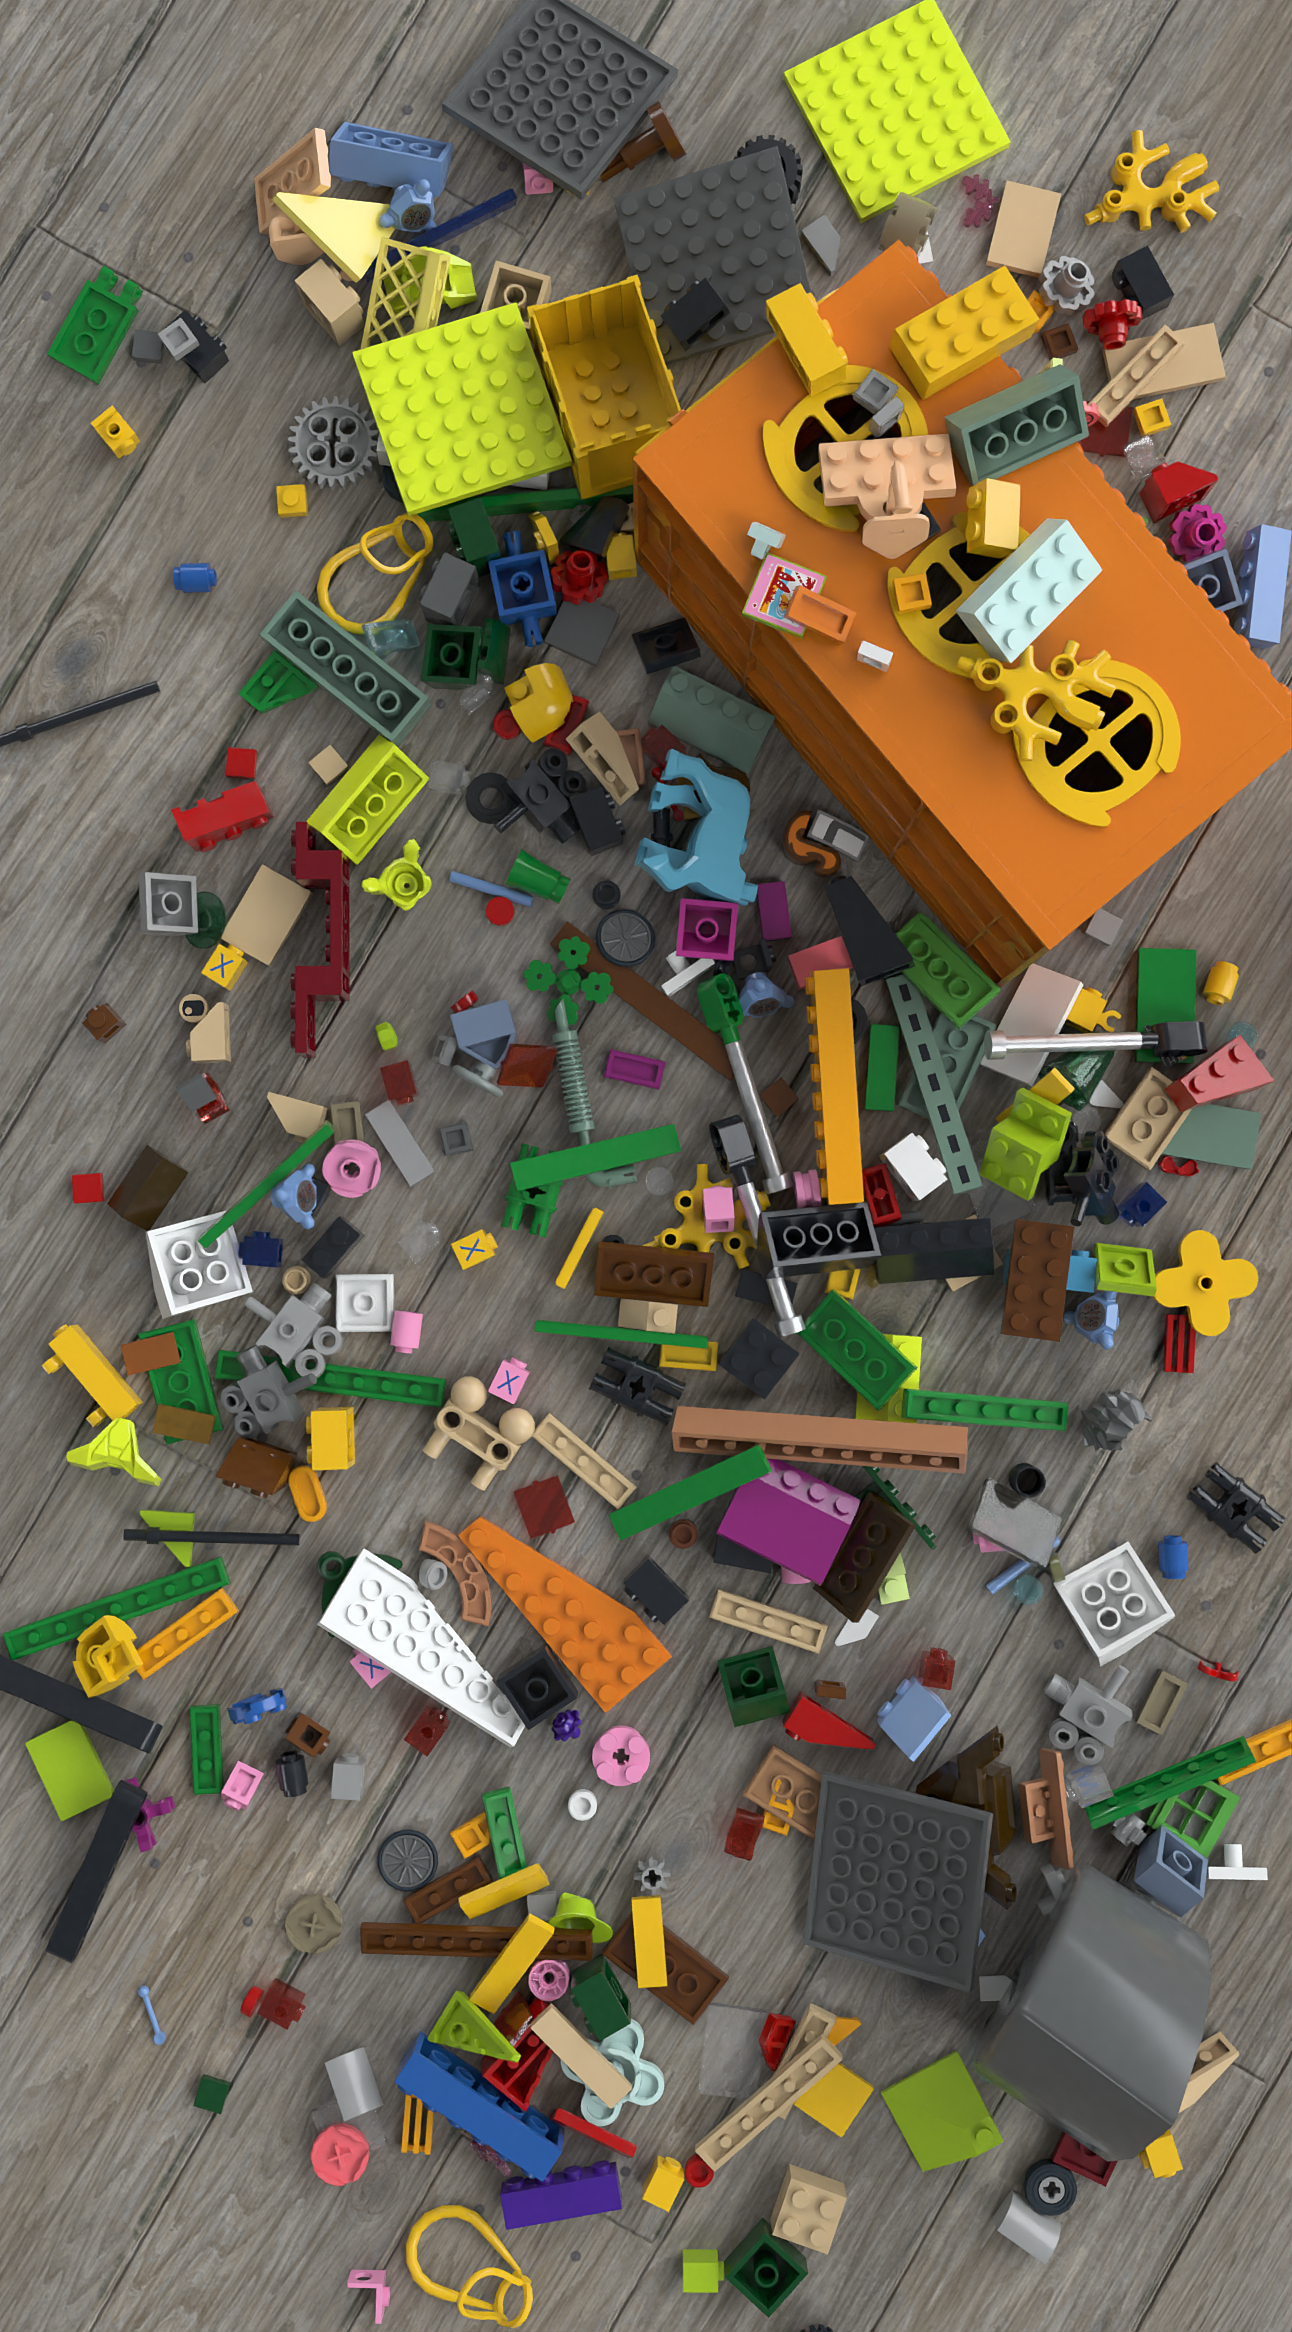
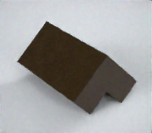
(147, 1188)

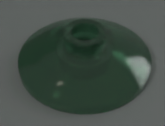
(211, 921)

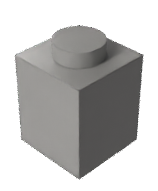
(348, 1777)

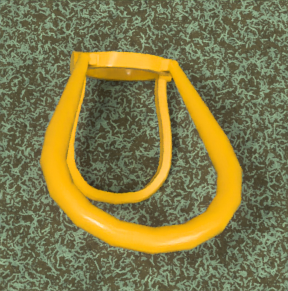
(365, 543)
(461, 2297)

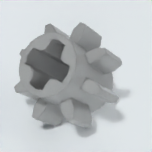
(1129, 1829)
(652, 1884)

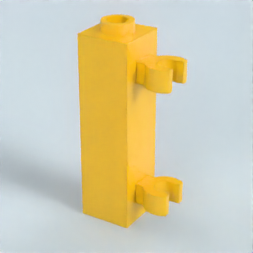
(93, 1372)

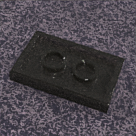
(1015, 1523)

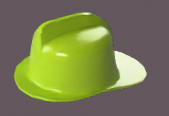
(579, 1913)

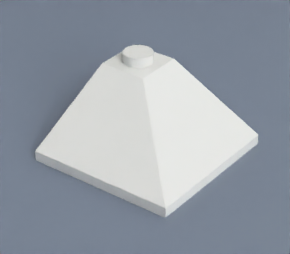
(194, 1276)
(1114, 1603)

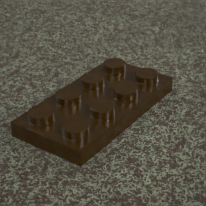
(865, 1557)

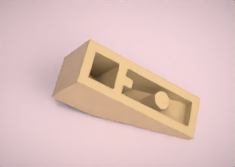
(604, 755)
(1211, 2061)

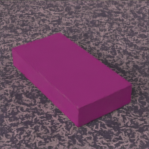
(774, 911)
(634, 1069)

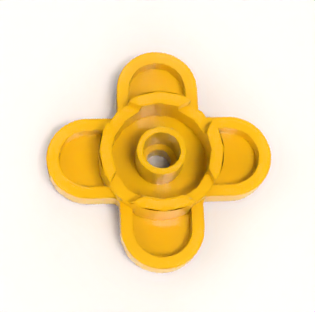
(1182, 1285)

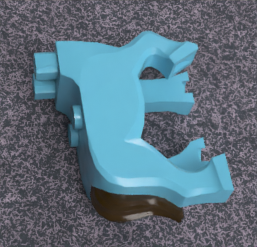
(717, 841)

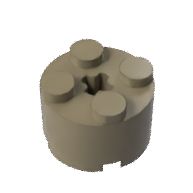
(908, 223)

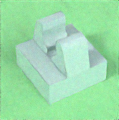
(765, 539)

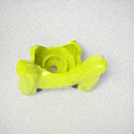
(399, 873)

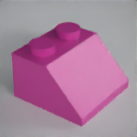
(707, 929)

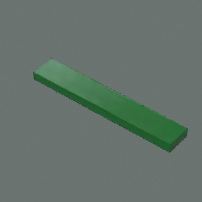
(594, 1157)
(266, 1184)
(624, 1334)
(984, 1409)
(690, 1492)
(1171, 1781)

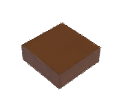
(1059, 342)
(778, 1097)
(830, 1689)

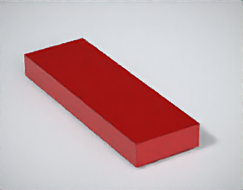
(593, 2132)

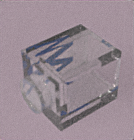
(1088, 1785)

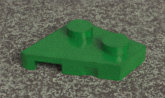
(276, 684)

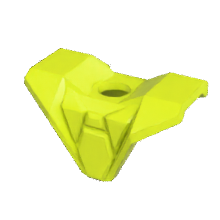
(458, 287)
(117, 1449)

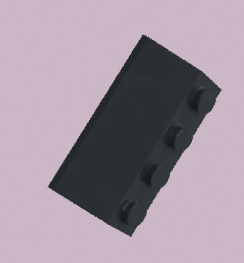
(816, 1240)
(935, 1250)

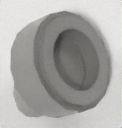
(432, 1574)

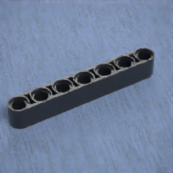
(77, 1707)
(96, 1871)

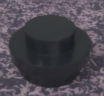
(606, 894)

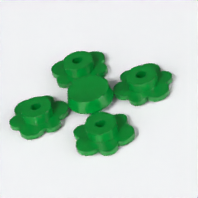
(569, 980)

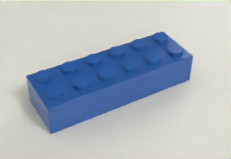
(475, 2104)

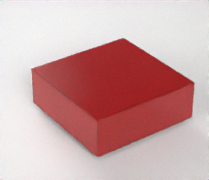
(241, 763)
(88, 1188)

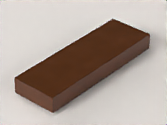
(447, 1889)

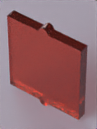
(1109, 439)
(526, 1065)
(544, 1506)
(514, 2019)

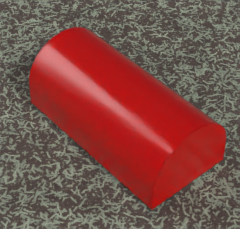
(880, 1195)

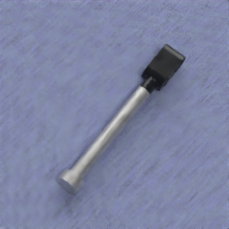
(1165, 1039)
(736, 1157)

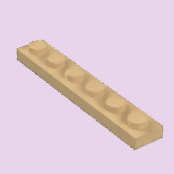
(768, 2102)

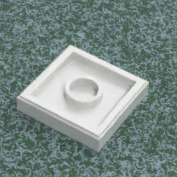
(364, 1302)

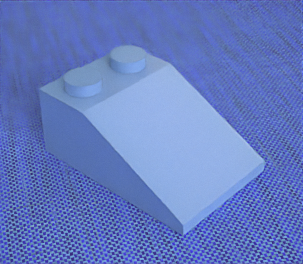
(913, 1717)

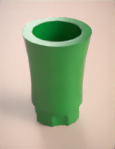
(537, 878)

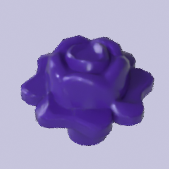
(566, 1725)

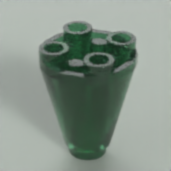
(1083, 1071)

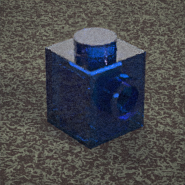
(1141, 1205)
(261, 1250)

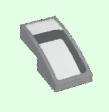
(838, 835)

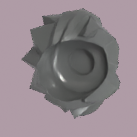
(1112, 1419)

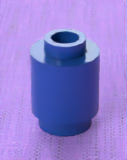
(194, 577)
(1173, 1557)

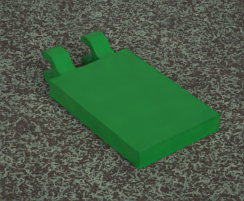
(96, 326)

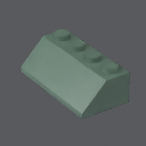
(1018, 425)
(711, 719)

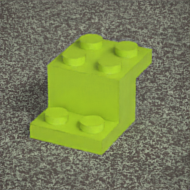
(1025, 1143)

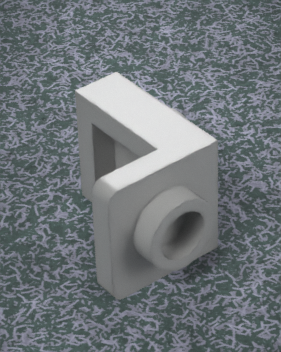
(1055, 1883)

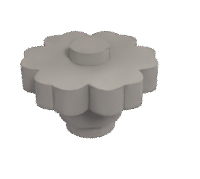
(1066, 285)

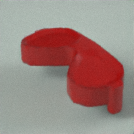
(1188, 1169)
(1217, 1673)

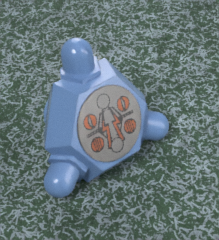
(410, 208)
(762, 996)
(297, 1196)
(1096, 1318)

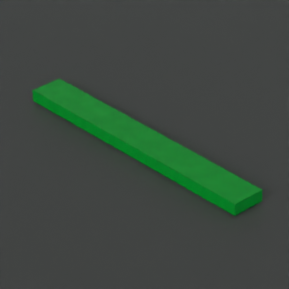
(529, 502)
(351, 1381)
(123, 1605)

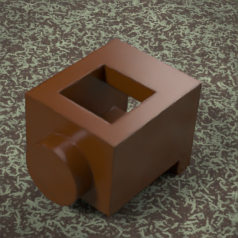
(103, 1022)
(298, 1726)

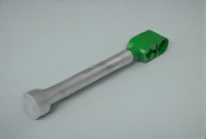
(723, 1015)

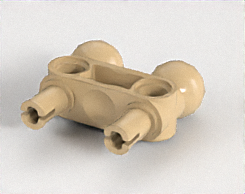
(476, 1432)

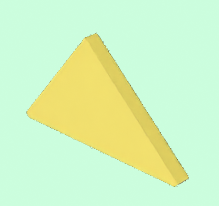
(340, 227)

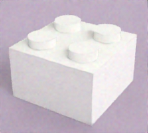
(914, 1167)

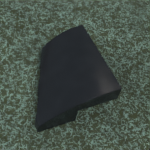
(597, 526)

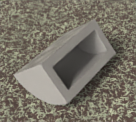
(354, 2084)
(1027, 2227)

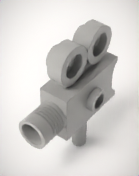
(296, 1327)
(1091, 1711)

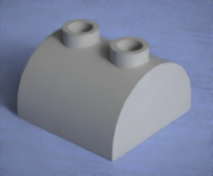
(167, 904)

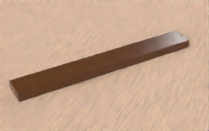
(654, 1005)
(467, 1941)

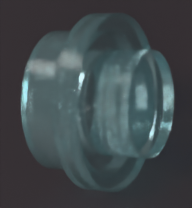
(1246, 1030)
(1028, 1589)

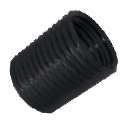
(1036, 1490)

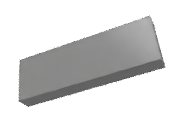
(400, 1143)

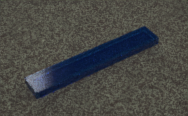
(453, 227)

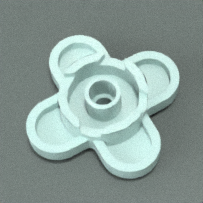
(623, 2052)

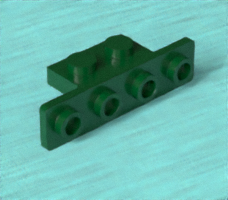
(887, 1492)

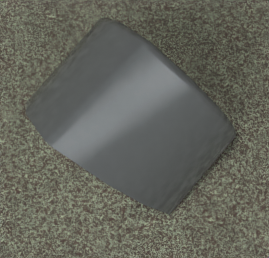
(1102, 2018)

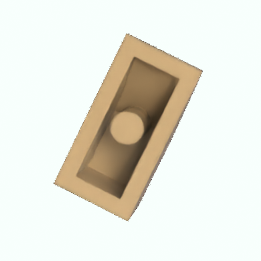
(211, 1037)
(297, 1116)
(648, 1315)

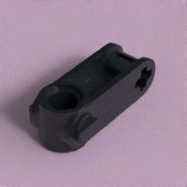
(1055, 1173)

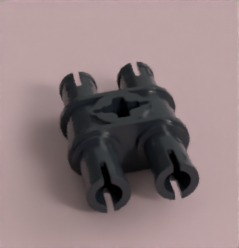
(652, 1379)
(1248, 1501)

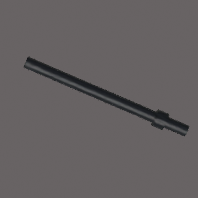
(25, 732)
(154, 1535)

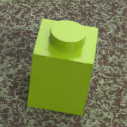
(702, 2270)

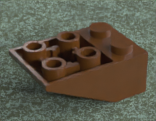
(257, 1466)

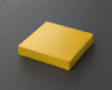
(836, 2098)

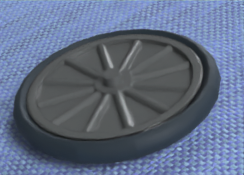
(625, 938)
(407, 1860)

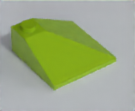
(942, 2114)

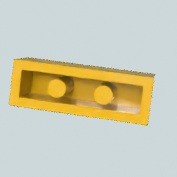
(806, 339)

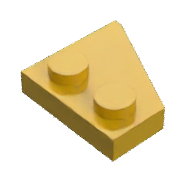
(544, 536)

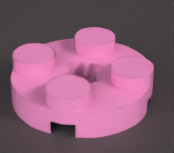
(357, 1152)
(608, 1767)

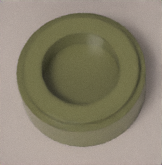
(1055, 1568)

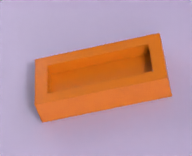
(819, 614)

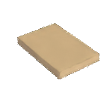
(1023, 229)
(266, 915)
(1146, 1121)

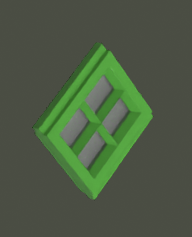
(1196, 1815)

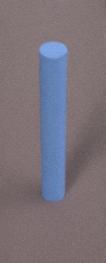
(491, 888)
(1010, 1573)

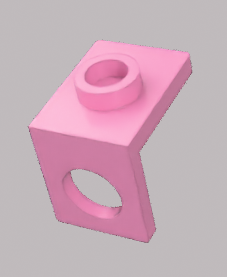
(377, 2281)

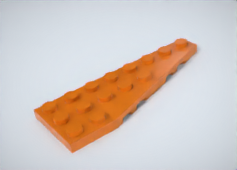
(587, 1629)

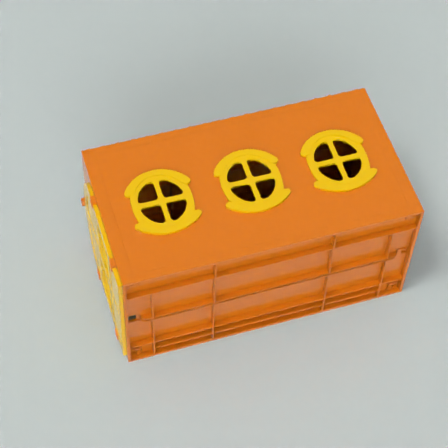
(912, 751)

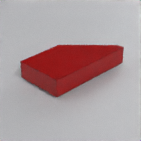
(775, 2038)

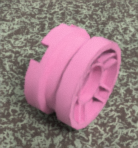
(807, 1189)
(558, 1984)

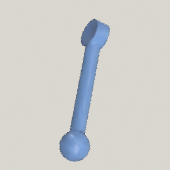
(160, 2036)

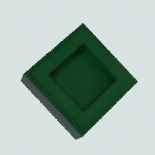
(212, 2094)

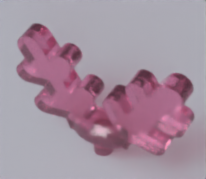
(982, 209)
(486, 2153)

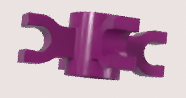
(142, 1827)

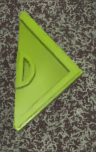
(173, 1521)

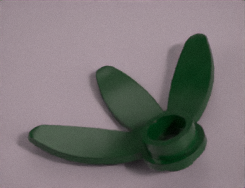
(335, 1576)

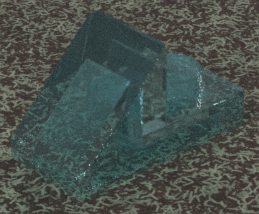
(390, 637)

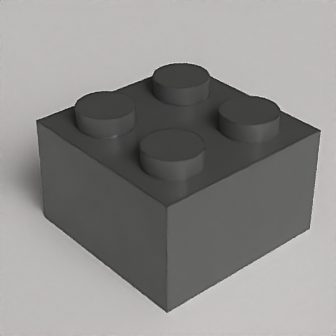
(449, 591)

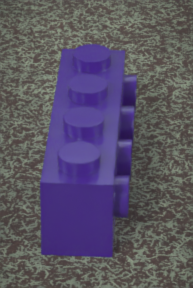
(561, 2195)

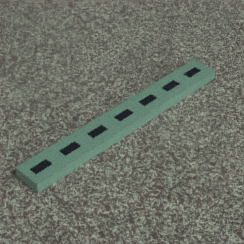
(934, 1085)

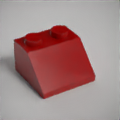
(1175, 488)

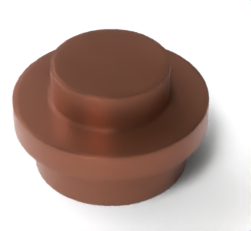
(683, 1534)

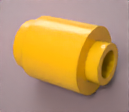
(1221, 983)

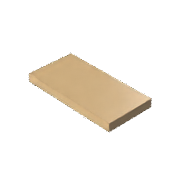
(1192, 366)

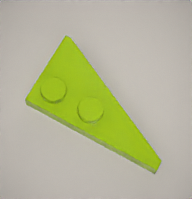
(469, 2029)

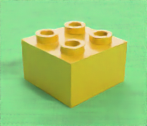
(331, 1438)

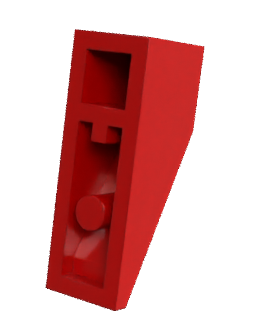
(821, 1726)

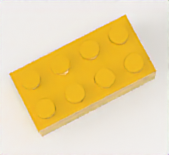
(963, 332)

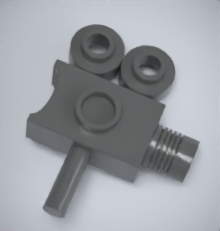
(267, 1394)

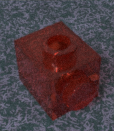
(936, 1669)
(427, 1729)
(282, 2004)

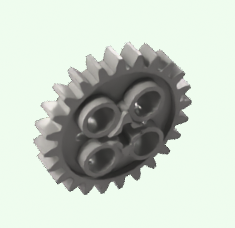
(308, 443)

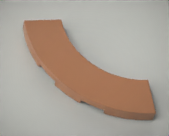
(466, 1569)

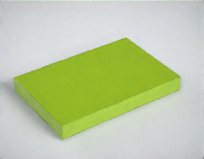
(70, 1769)

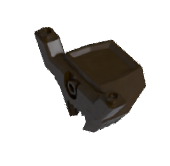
(985, 1785)

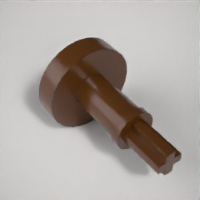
(648, 143)

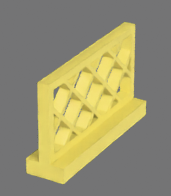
(430, 290)

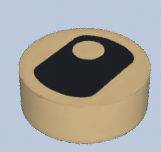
(193, 1008)

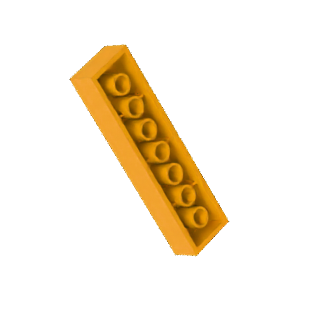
(836, 1086)

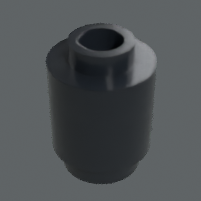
(292, 1774)

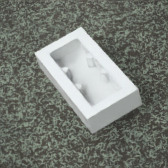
(684, 972)
(1234, 1867)

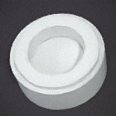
(582, 1804)

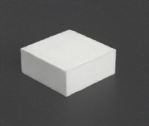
(874, 656)

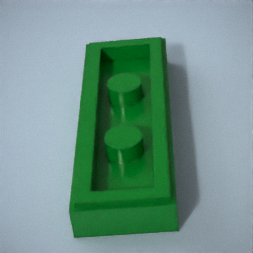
(881, 1068)
(206, 1749)
(504, 1831)

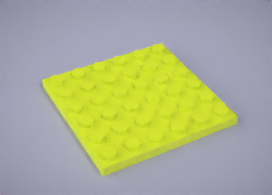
(896, 109)
(462, 409)

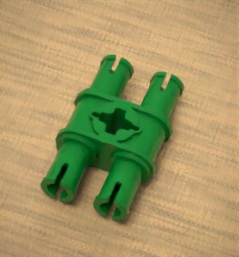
(543, 1204)

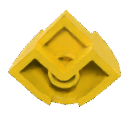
(540, 700)
(106, 1655)

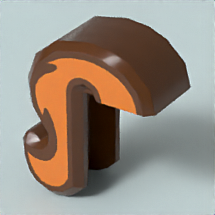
(805, 852)

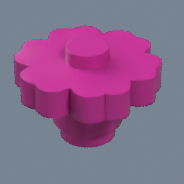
(1196, 532)

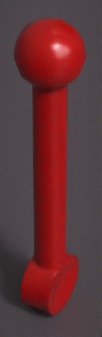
(678, 815)

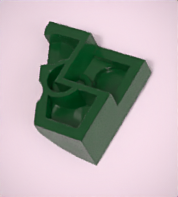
(494, 650)

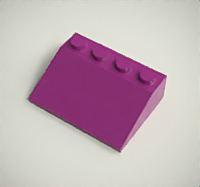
(790, 1520)

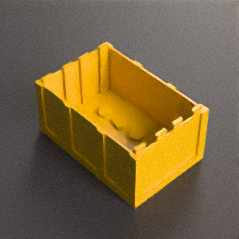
(603, 380)

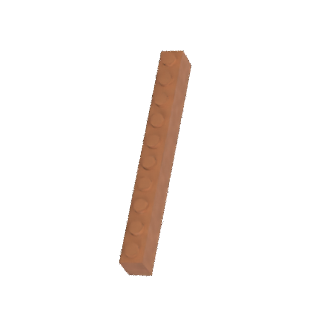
(822, 1439)

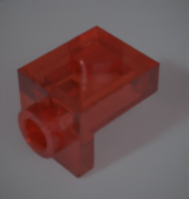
(216, 1107)
(743, 1834)

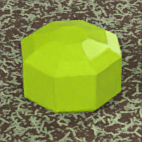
(387, 1036)

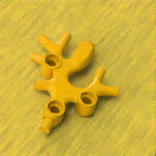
(1168, 195)
(1027, 680)
(693, 1229)

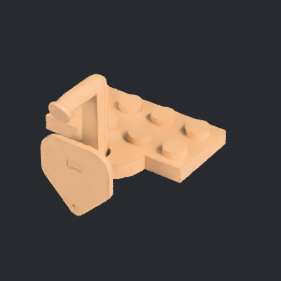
(297, 171)
(892, 477)

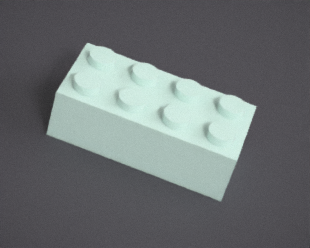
(1029, 590)

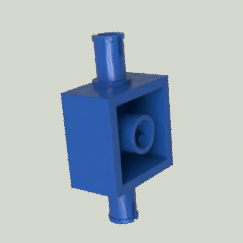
(517, 605)

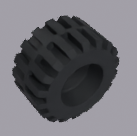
(790, 161)

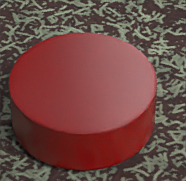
(506, 725)
(500, 911)
(465, 1002)
(251, 2001)
(698, 2172)

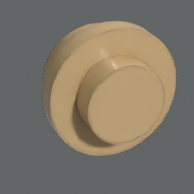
(296, 1280)

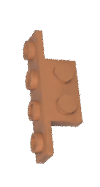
(1046, 1809)

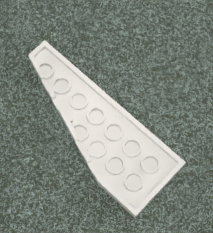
(399, 1629)

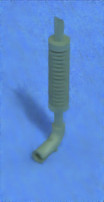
(576, 1098)

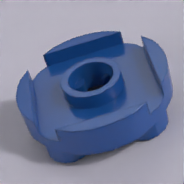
(250, 1708)

